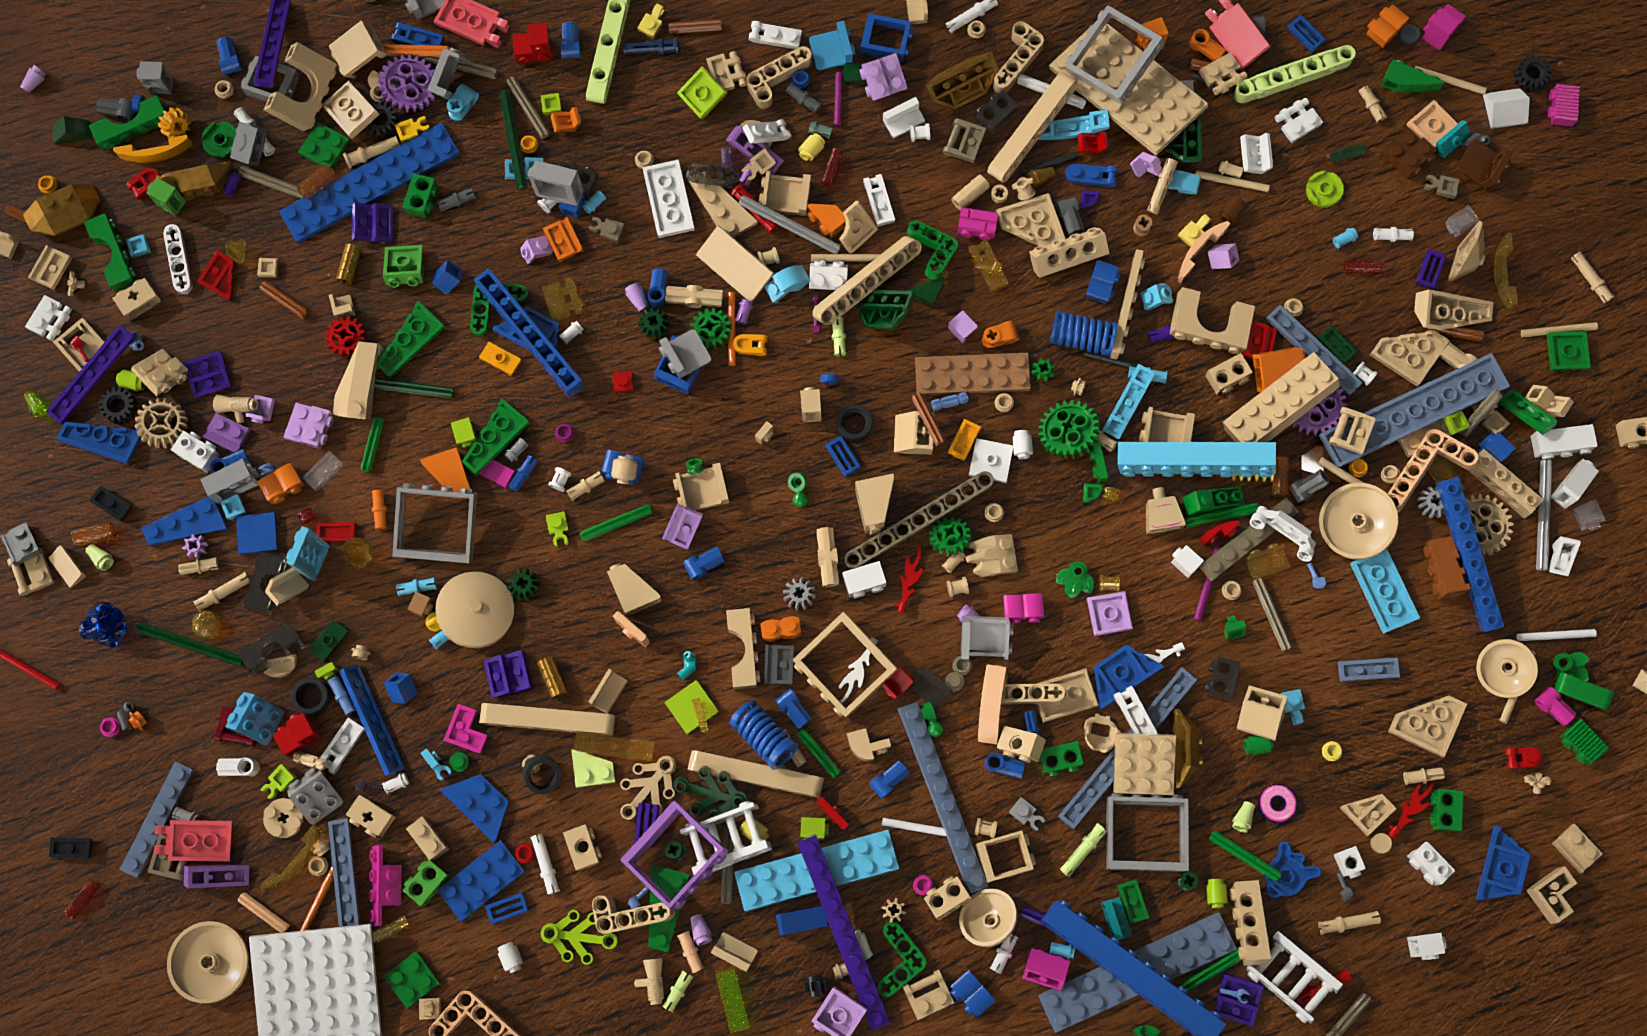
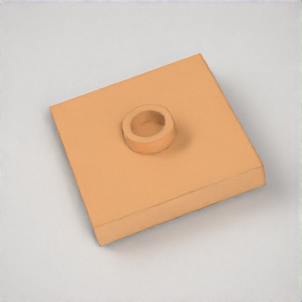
(1432, 123)
(630, 629)

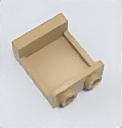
(356, 48)
(786, 193)
(1166, 427)
(702, 489)

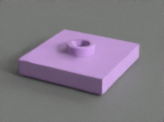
(1109, 613)

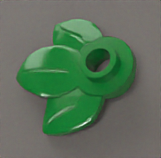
(1075, 583)
(1574, 665)

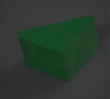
(71, 129)
(928, 292)

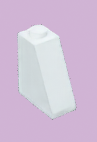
(1575, 483)

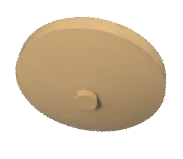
(1358, 521)
(474, 609)
(208, 962)

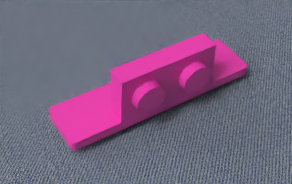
(385, 885)

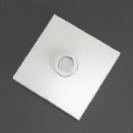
(992, 458)

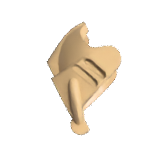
(1098, 742)

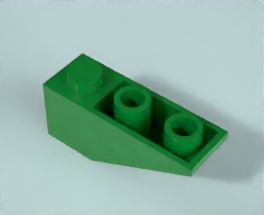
(1408, 79)
(1213, 500)

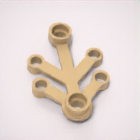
(650, 785)

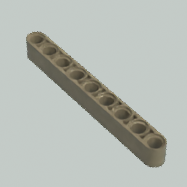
(924, 512)

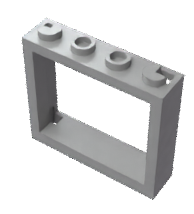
(1137, 70)
(400, 551)
(1157, 800)

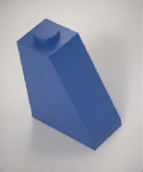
(801, 921)

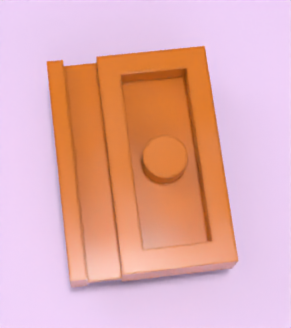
(563, 239)

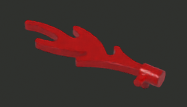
(912, 578)
(1414, 808)

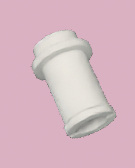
(571, 332)
(396, 783)

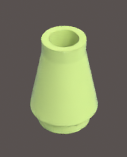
(100, 558)
(1243, 818)

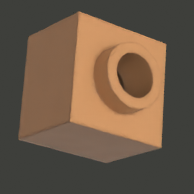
(420, 605)

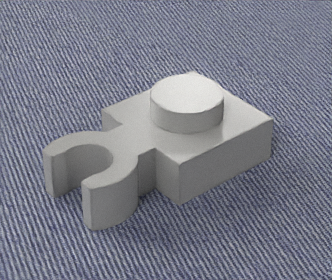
(1024, 812)

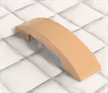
(1214, 234)
(991, 704)

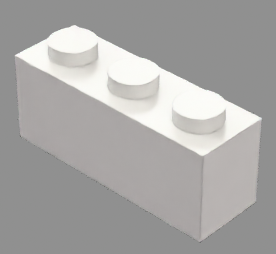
(1564, 442)

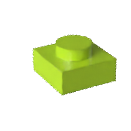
(551, 103)
(1456, 422)
(327, 671)

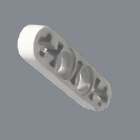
(181, 258)

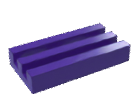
(1425, 283)
(647, 818)

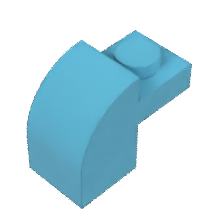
(786, 281)

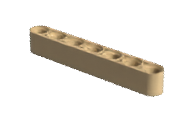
(1032, 127)
(858, 281)
(547, 719)
(757, 774)

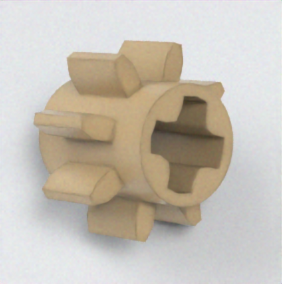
(898, 907)

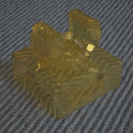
(236, 250)

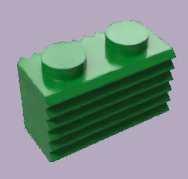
(1583, 742)

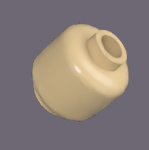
(624, 469)

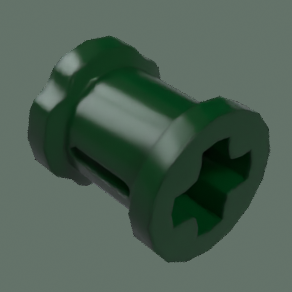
(670, 849)
(1193, 884)

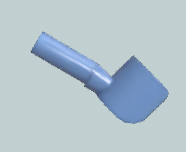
(1318, 582)
(634, 901)
(1238, 994)

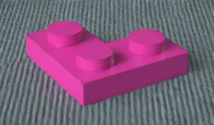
(460, 732)

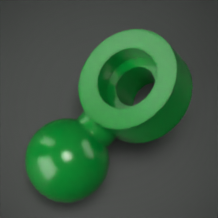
(799, 499)
(935, 728)

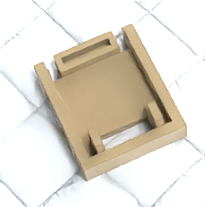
(90, 338)

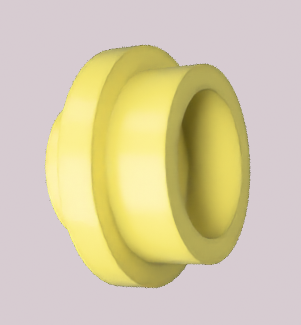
(1331, 751)

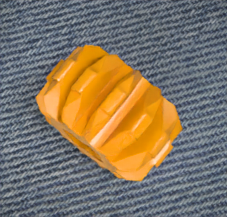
(174, 122)

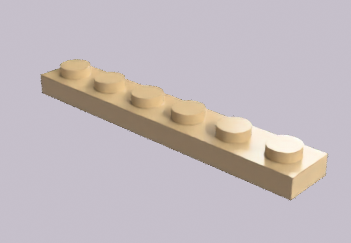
(1129, 297)

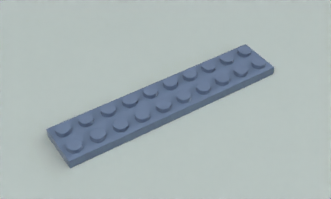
(1423, 407)
(1169, 955)

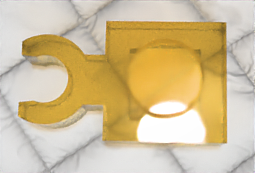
(701, 710)

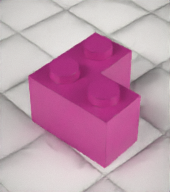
(1442, 26)

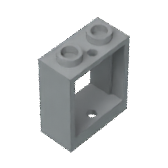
(287, 87)
(556, 183)
(230, 481)

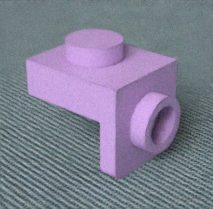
(1144, 163)
(536, 248)
(264, 409)

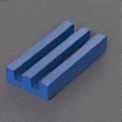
(1291, 27)
(850, 469)
(523, 902)

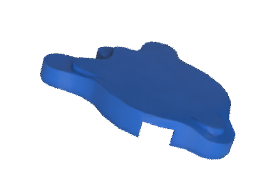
(1293, 872)

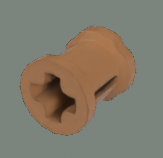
(1138, 229)

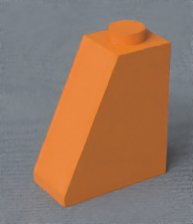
(1274, 364)
(448, 469)

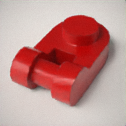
(145, 177)
(1529, 757)

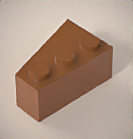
(1445, 568)

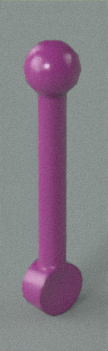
(815, 328)

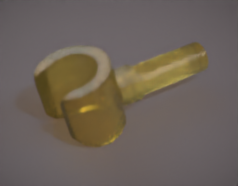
(994, 269)

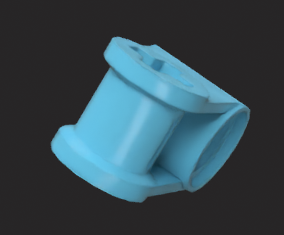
(461, 102)

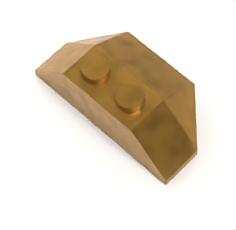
(963, 81)
(199, 180)
(62, 209)
(1187, 747)

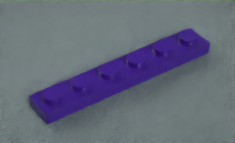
(272, 43)
(90, 374)

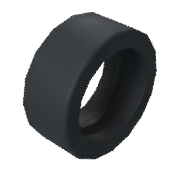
(855, 408)
(295, 696)
(551, 785)

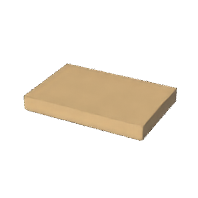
(350, 109)
(1079, 696)

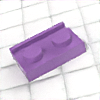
(226, 433)
(682, 526)

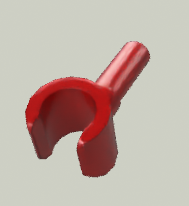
(77, 343)

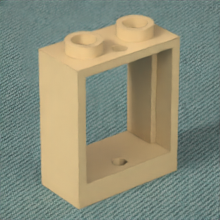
(985, 862)

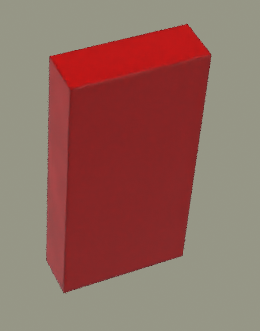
(336, 531)

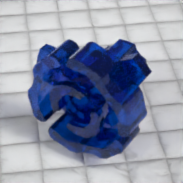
(103, 624)

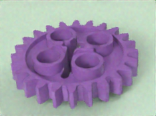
(398, 96)
(1325, 422)

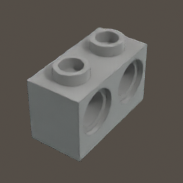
(155, 77)

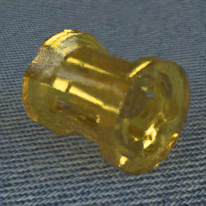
(1109, 583)

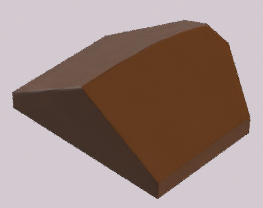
(1310, 464)

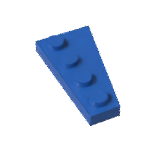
(108, 442)
(195, 519)

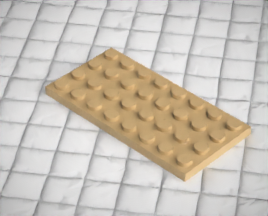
(1156, 106)

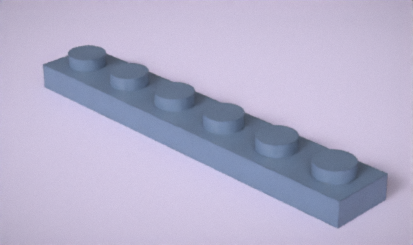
(1302, 338)
(158, 815)
(344, 873)

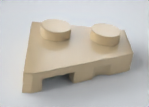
(1369, 812)

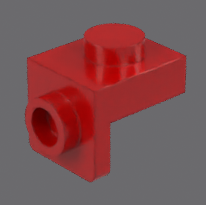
(1092, 143)
(898, 683)

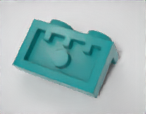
(1116, 918)

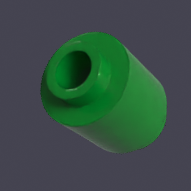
(1257, 745)

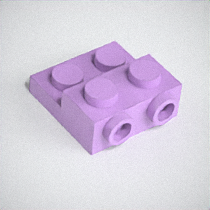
(883, 77)
(309, 425)
(838, 1014)

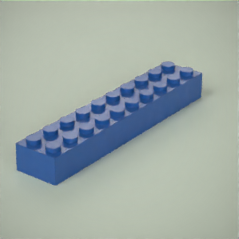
(1130, 971)

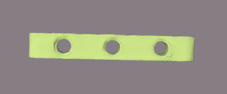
(606, 55)
(1294, 74)

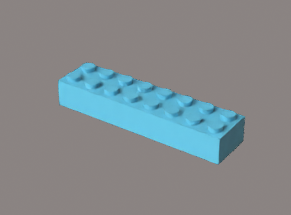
(1197, 458)
(790, 878)

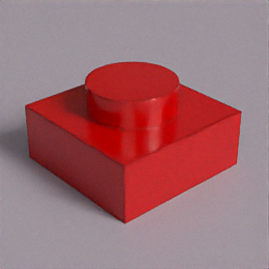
(623, 381)

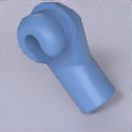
(137, 343)

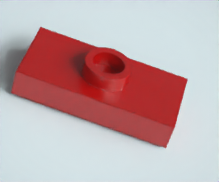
(833, 812)

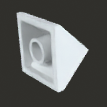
(1507, 108)

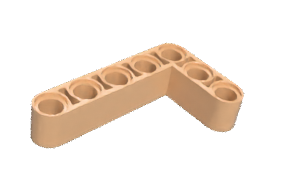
(1423, 465)
(471, 1010)

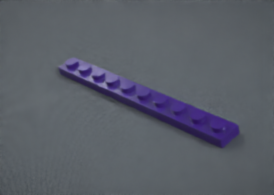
(843, 932)

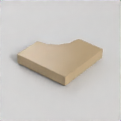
(858, 227)

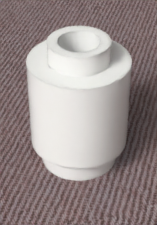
(1022, 444)
(510, 957)

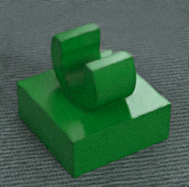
(1234, 629)

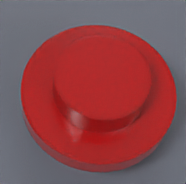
(525, 853)

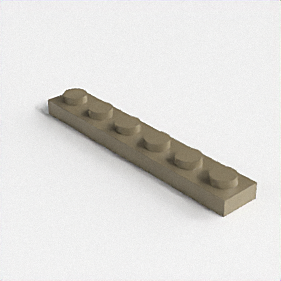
(1242, 544)

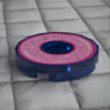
(1288, 799)

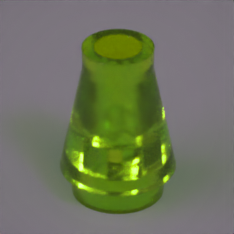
(36, 405)

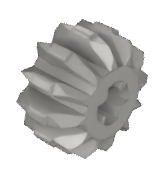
(1430, 508)
(806, 596)

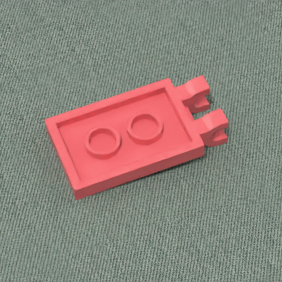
(471, 21)
(1238, 33)
(196, 840)

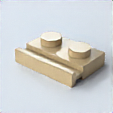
(50, 267)
(1577, 848)

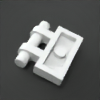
(1301, 125)
(44, 316)

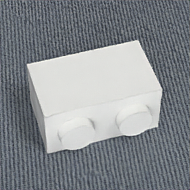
(864, 579)

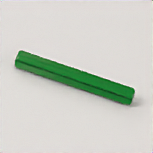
(1221, 515)
(616, 522)
(1245, 856)
(1211, 971)

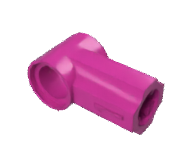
(1551, 702)

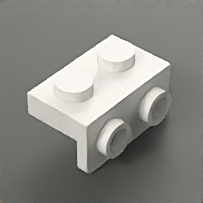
(1256, 153)
(827, 275)
(1431, 864)

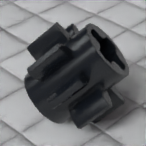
(815, 986)

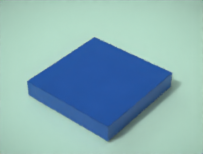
(257, 533)

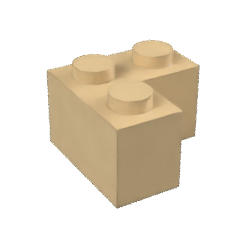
(1548, 894)

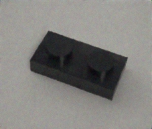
(111, 503)
(70, 848)

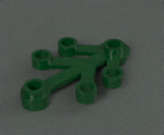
(714, 792)

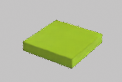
(702, 92)
(683, 709)

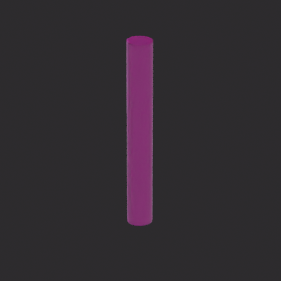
(838, 99)

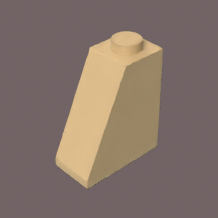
(631, 589)

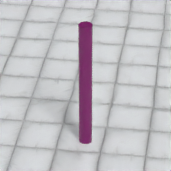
(1204, 595)

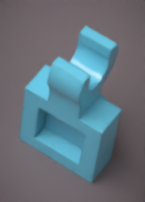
(1294, 705)
(433, 760)

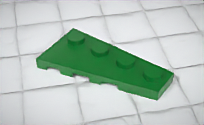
(671, 883)

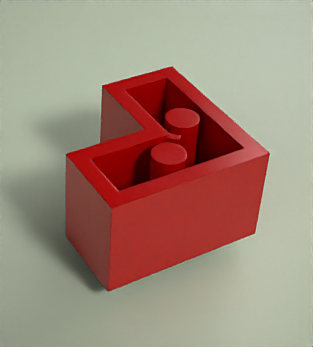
(533, 45)
(297, 734)

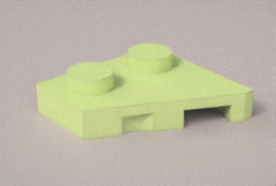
(591, 770)

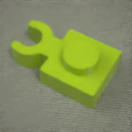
(557, 525)
(279, 780)

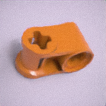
(1003, 335)

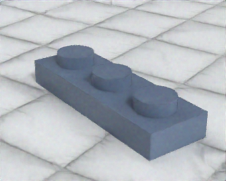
(1368, 669)

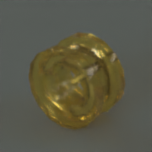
(1111, 494)

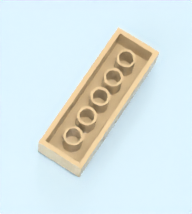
(1282, 402)

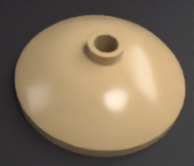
(1505, 681)
(981, 911)

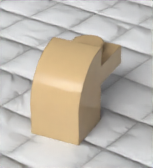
(1548, 402)
(863, 749)

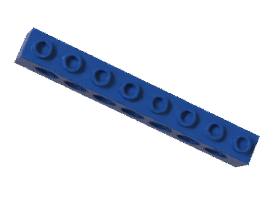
(529, 333)
(1470, 554)

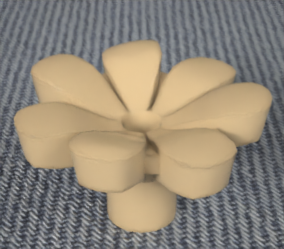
(73, 283)
(1537, 782)

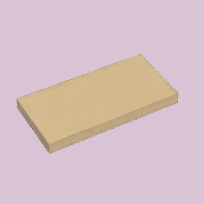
(735, 263)

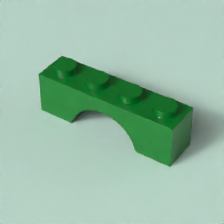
(111, 134)
(118, 272)

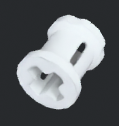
(920, 132)
(546, 204)
(1364, 373)
(559, 479)

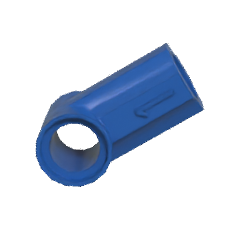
(570, 43)
(229, 59)
(658, 287)
(226, 461)
(699, 565)
(790, 705)
(1006, 766)
(885, 782)

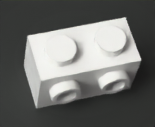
(194, 451)
(1427, 946)

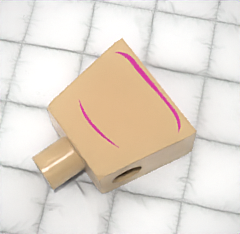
(1163, 513)

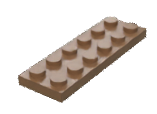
(972, 374)

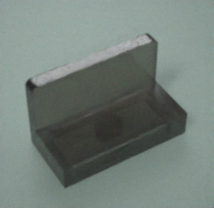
(930, 688)

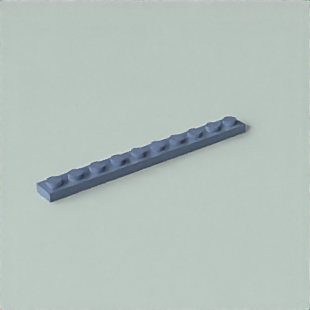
(1104, 774)
(943, 798)

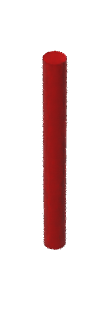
(29, 670)

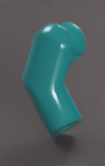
(689, 665)

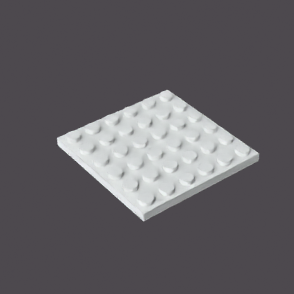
(316, 982)

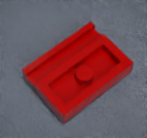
(1260, 339)

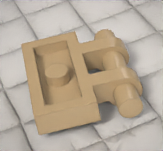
(1220, 69)
(720, 70)

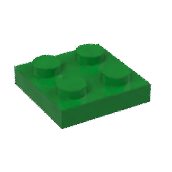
(324, 146)
(1568, 351)
(412, 979)

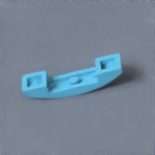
(1071, 127)
(1128, 401)

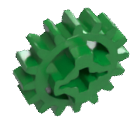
(718, 326)
(950, 536)

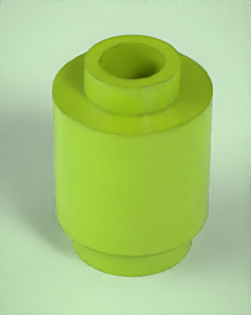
(129, 381)
(1216, 893)

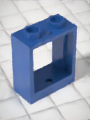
(880, 51)
(672, 381)

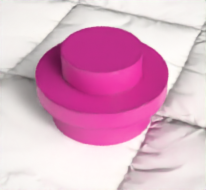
(110, 727)
(922, 884)

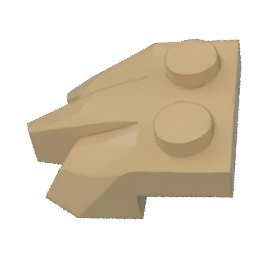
(993, 555)

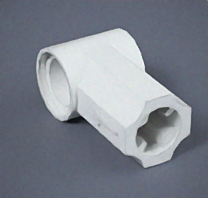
(236, 767)

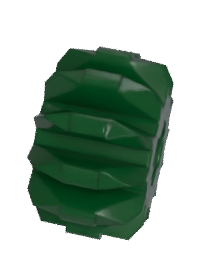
(652, 316)
(518, 590)

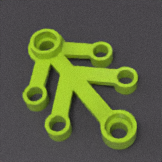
(575, 937)

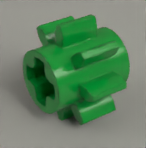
(1043, 364)

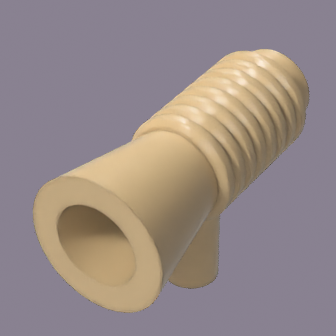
(235, 404)
(653, 981)

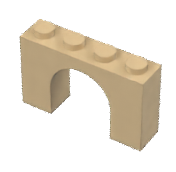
(320, 72)
(1186, 324)

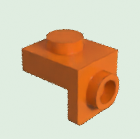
(566, 120)

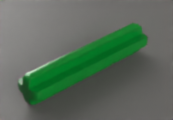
(372, 444)
(818, 753)

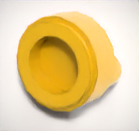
(431, 622)

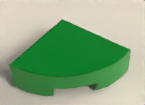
(1091, 492)
(1146, 1030)

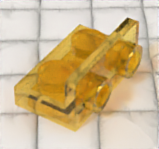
(1268, 561)

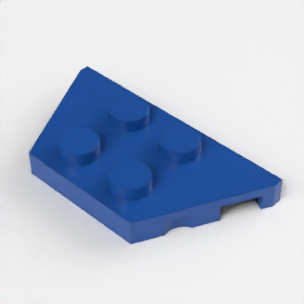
(546, 325)
(1121, 671)
(480, 803)
(1503, 867)

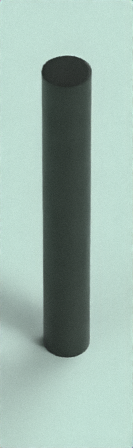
(1053, 162)
(1120, 361)

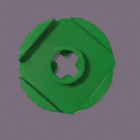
(217, 131)

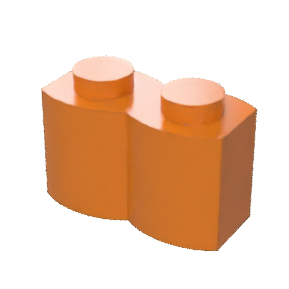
(1387, 25)
(281, 483)
(775, 630)

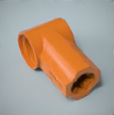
(1208, 47)

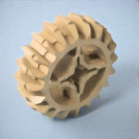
(170, 411)

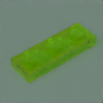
(732, 1000)

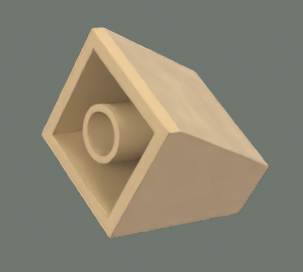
(873, 502)

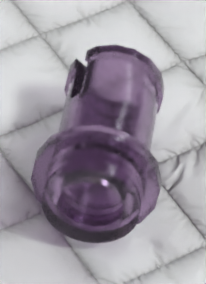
(726, 157)

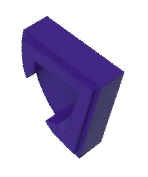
(1088, 199)

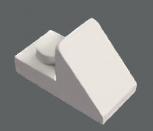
(1564, 555)

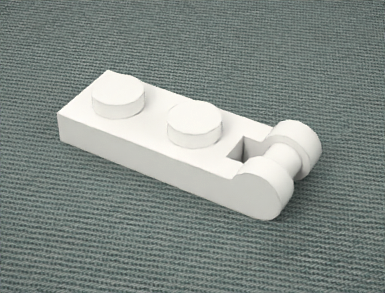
(775, 35)
(767, 132)
(879, 200)
(1135, 712)
(342, 744)

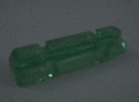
(1348, 152)

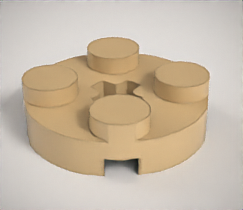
(278, 828)

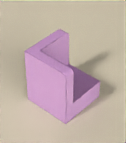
(1223, 256)
(962, 326)

